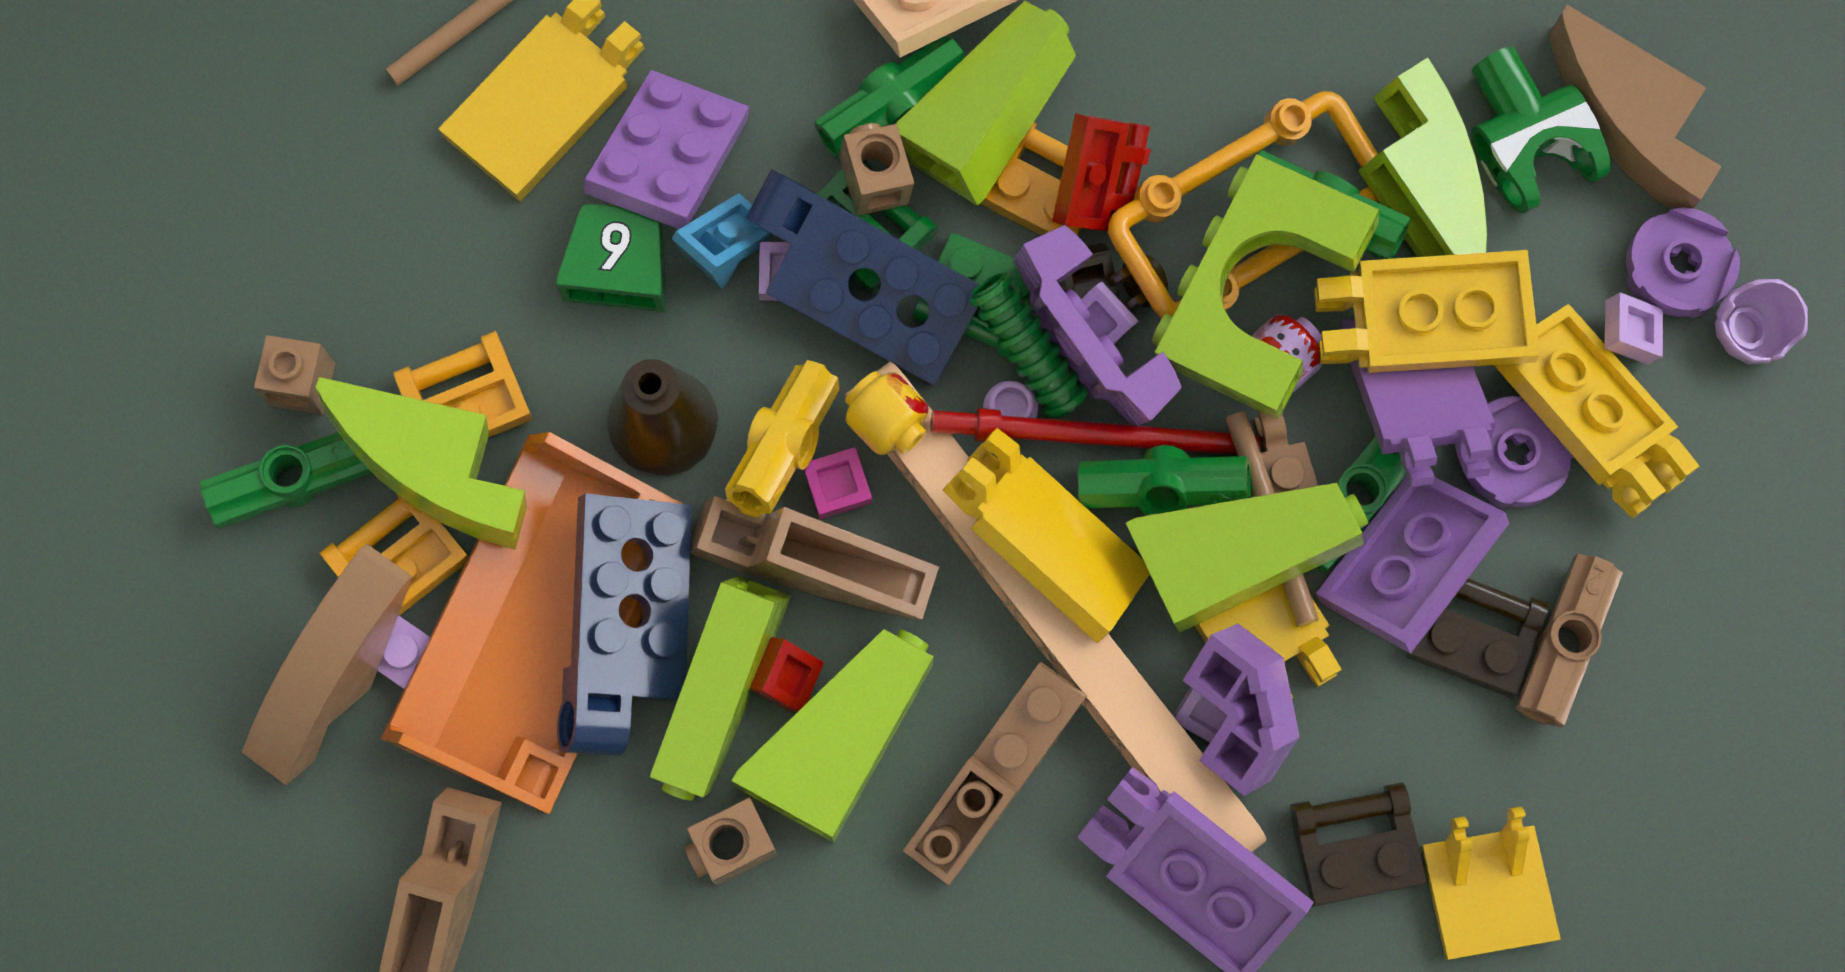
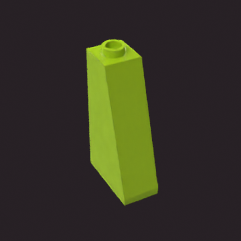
(988, 102)
(1243, 547)
(718, 686)
(834, 743)

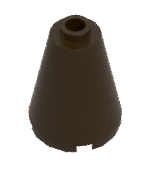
(661, 419)

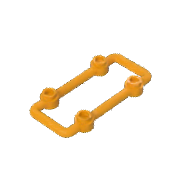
(1161, 195)

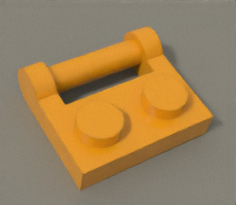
(1026, 192)
(493, 394)
(424, 552)

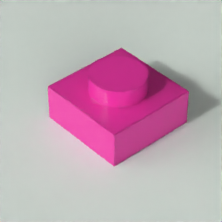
(837, 483)

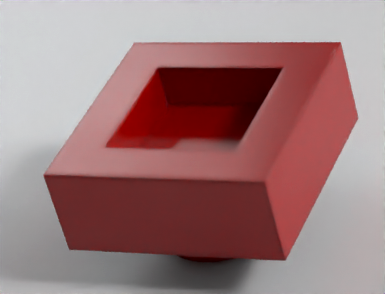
(786, 675)

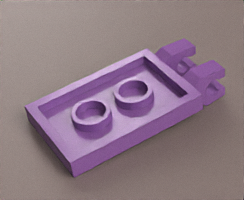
(1426, 410)
(1194, 875)

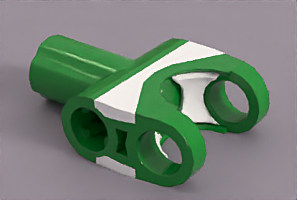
(1531, 128)

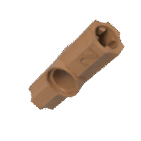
(1555, 671)

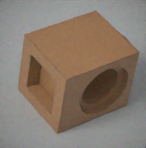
(871, 189)
(290, 373)
(740, 818)

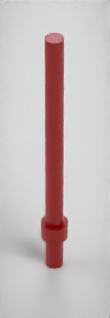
(985, 421)

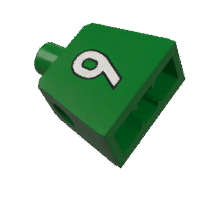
(614, 260)

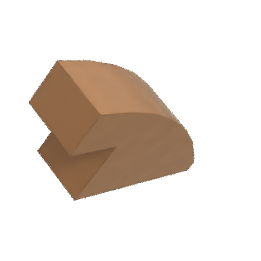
(1637, 107)
(813, 558)
(328, 664)
(441, 886)

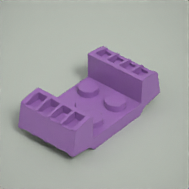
(1096, 360)

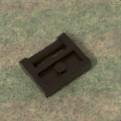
(1479, 650)
(1363, 863)

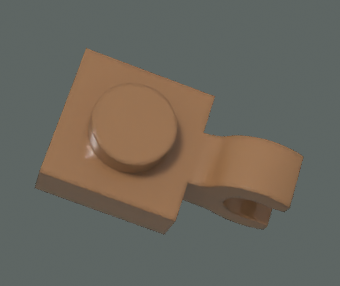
(1286, 464)

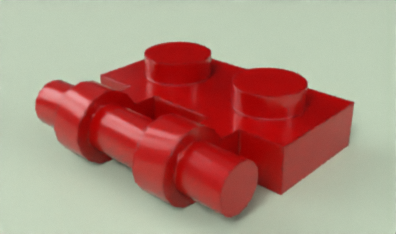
(1100, 170)

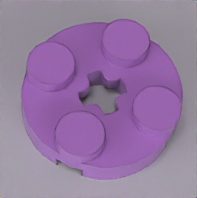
(1709, 250)
(1544, 465)

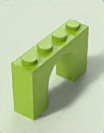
(1267, 209)

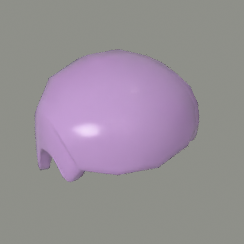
(1761, 321)

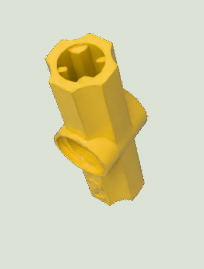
(782, 439)

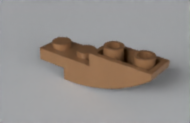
(995, 773)

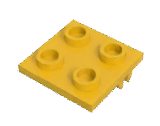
(1490, 889)

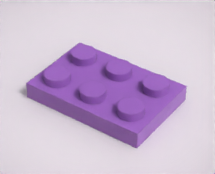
(666, 150)
(1412, 561)

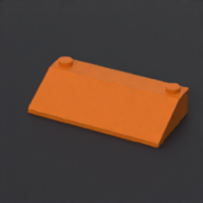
(495, 661)

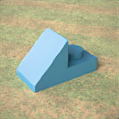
(721, 239)

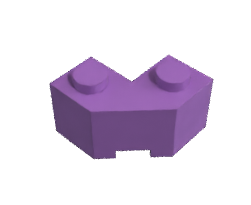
(1253, 689)

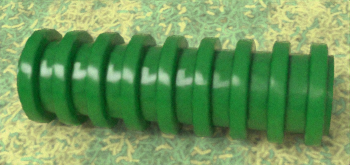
(1028, 345)

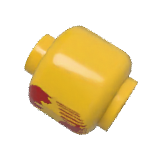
(886, 413)

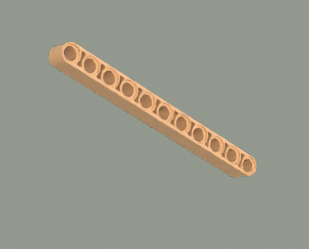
(1114, 688)

